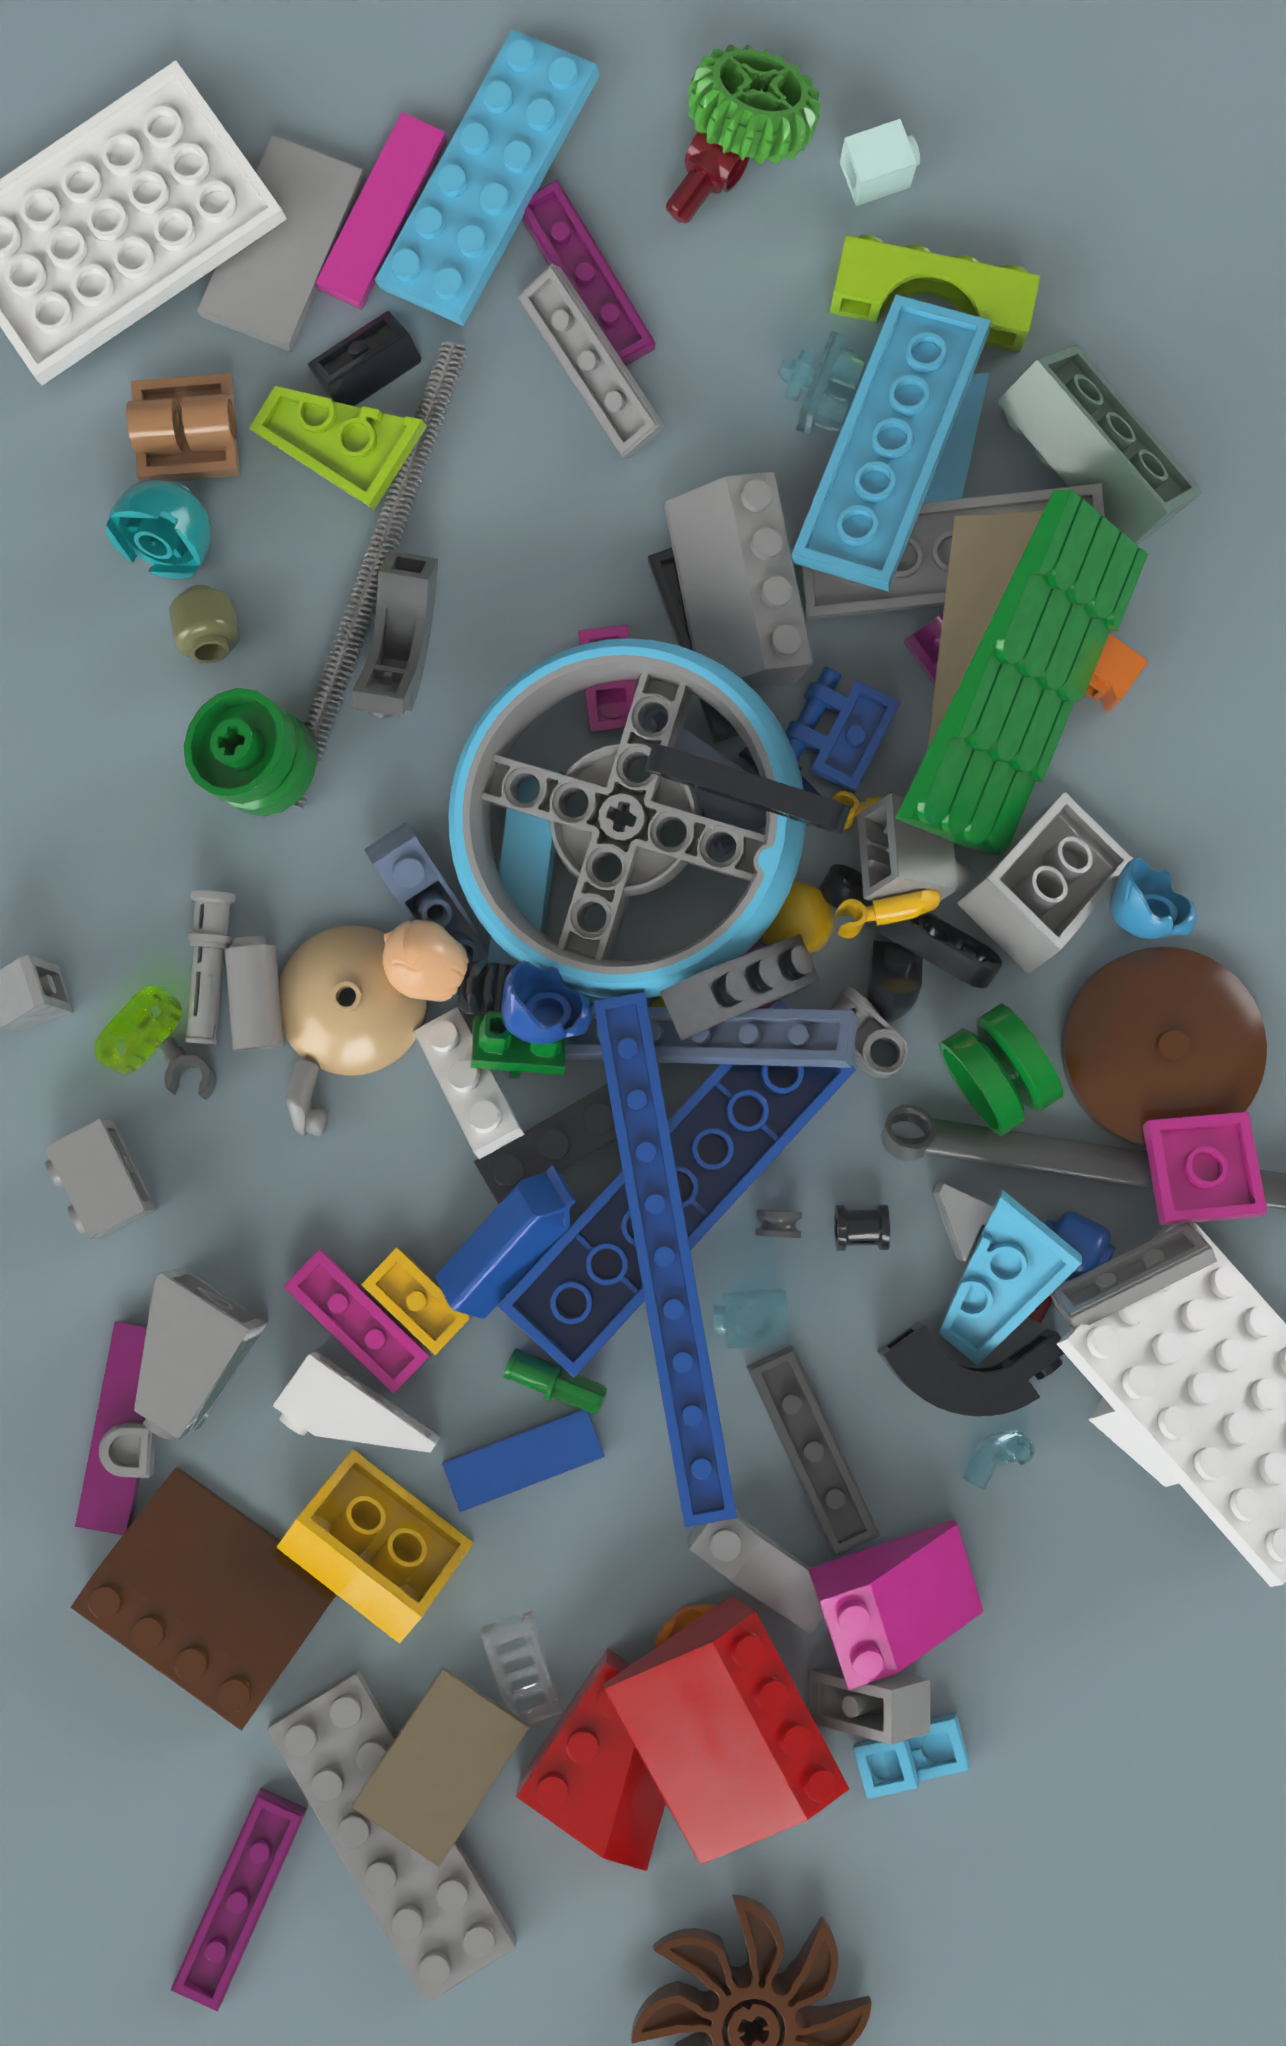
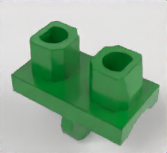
(500, 1050)

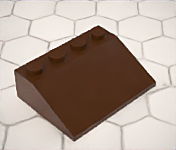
(205, 1598)

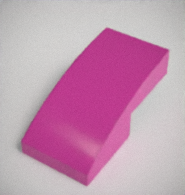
(608, 702)

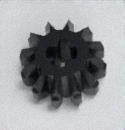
(483, 987)

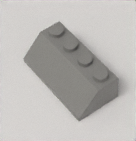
(740, 579)

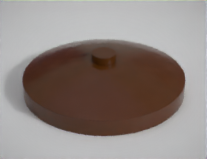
(1162, 1041)

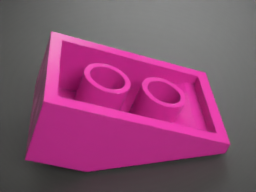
(895, 1601)

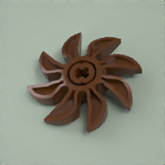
(751, 1990)

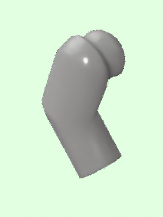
(299, 1100)

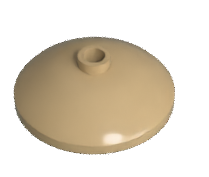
(350, 1038)

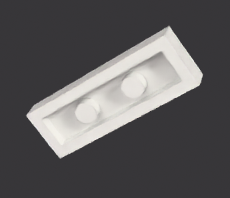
(470, 1091)

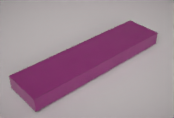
(569, 244)
(107, 1499)
(238, 1899)

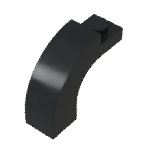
(968, 1390)

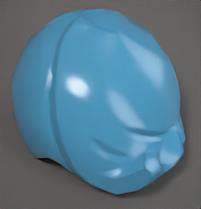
(1148, 905)

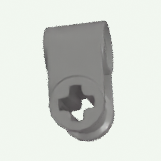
(872, 1029)

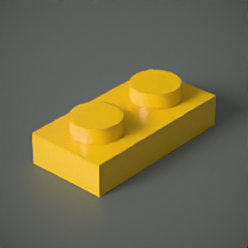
(415, 1300)

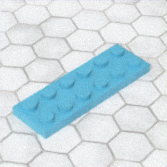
(487, 177)
(891, 442)

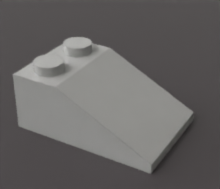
(1046, 884)

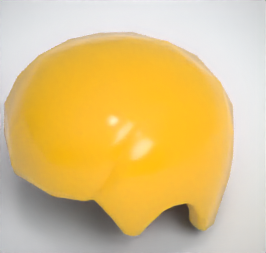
(804, 914)

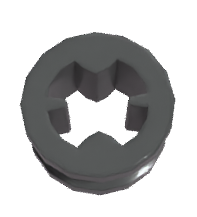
(778, 1223)

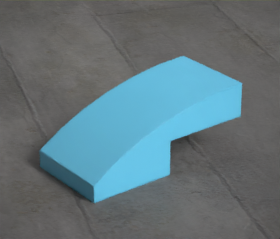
(901, 1766)

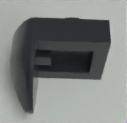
(893, 979)

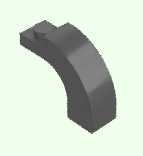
(399, 636)

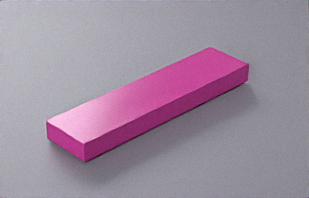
(381, 210)

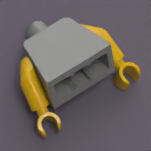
(901, 865)

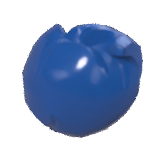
(541, 1006)

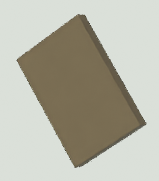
(440, 1766)

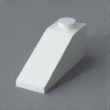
(342, 1407)

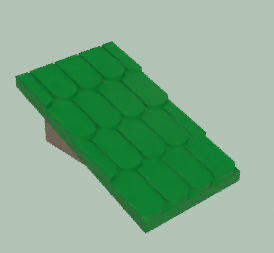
(1016, 650)

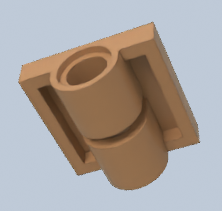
(184, 427)

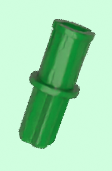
(555, 1382)

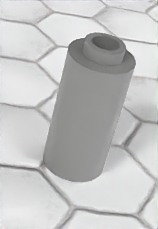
(254, 995)

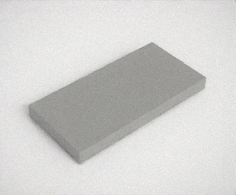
(273, 280)

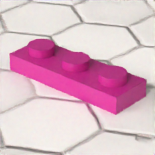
(357, 1320)

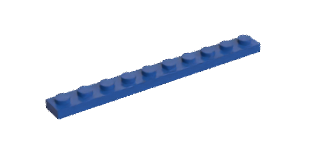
(665, 1260)

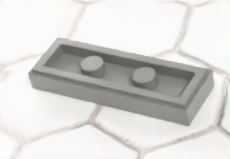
(1133, 1276)

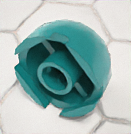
(161, 526)

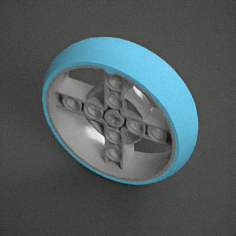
(488, 778)

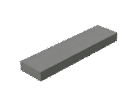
(591, 361)

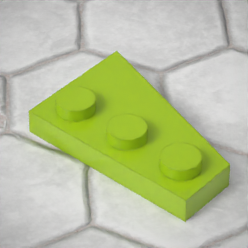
(340, 442)

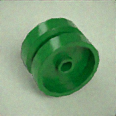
(250, 752)
(1001, 1069)

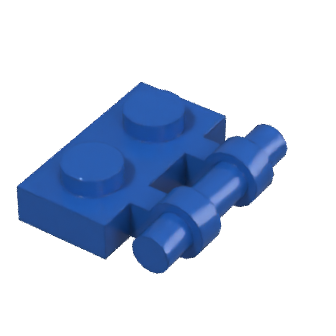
(854, 735)

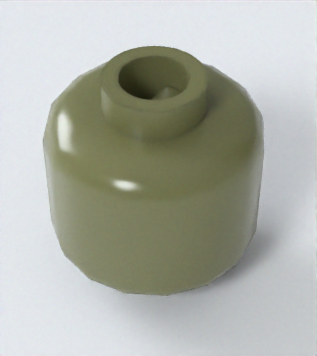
(204, 624)

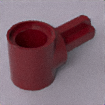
(708, 172)

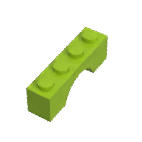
(877, 271)

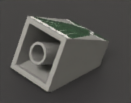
(190, 1352)

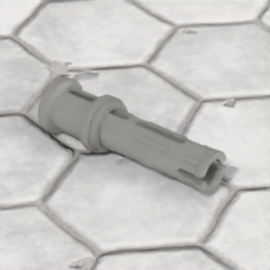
(209, 943)

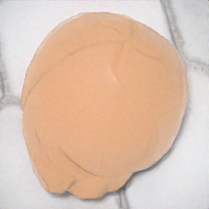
(424, 961)

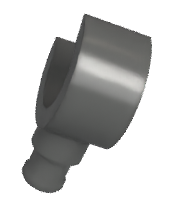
(179, 1062)

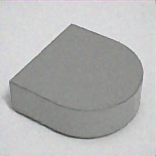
(128, 1450)

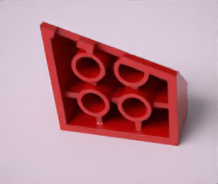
(593, 1777)

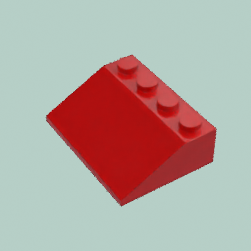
(725, 1733)

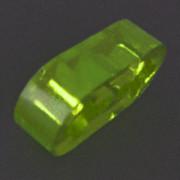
(138, 1029)

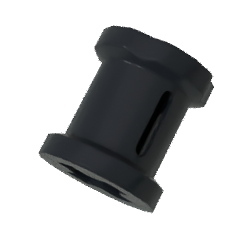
(861, 1227)

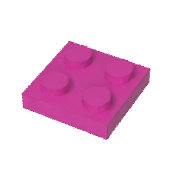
(1204, 1168)

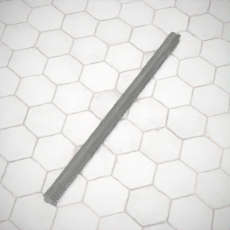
(385, 536)

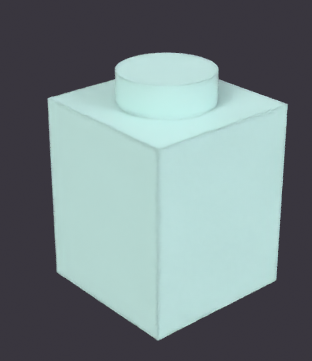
(879, 161)

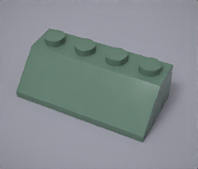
(1095, 438)

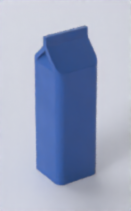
(507, 1244)

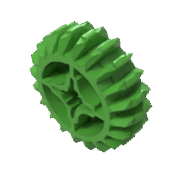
(753, 104)

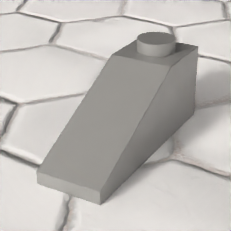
(759, 1567)

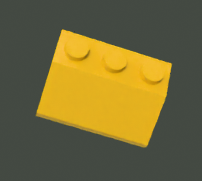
(375, 1546)

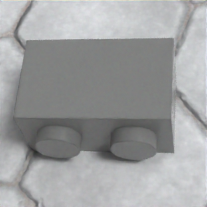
(98, 1179)

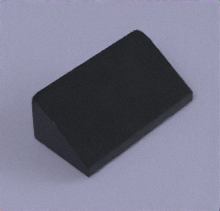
(366, 360)

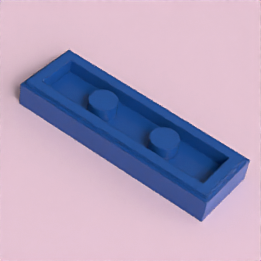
(523, 1459)

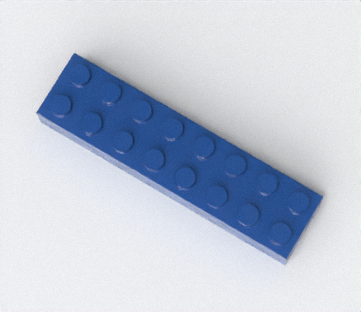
(719, 1147)

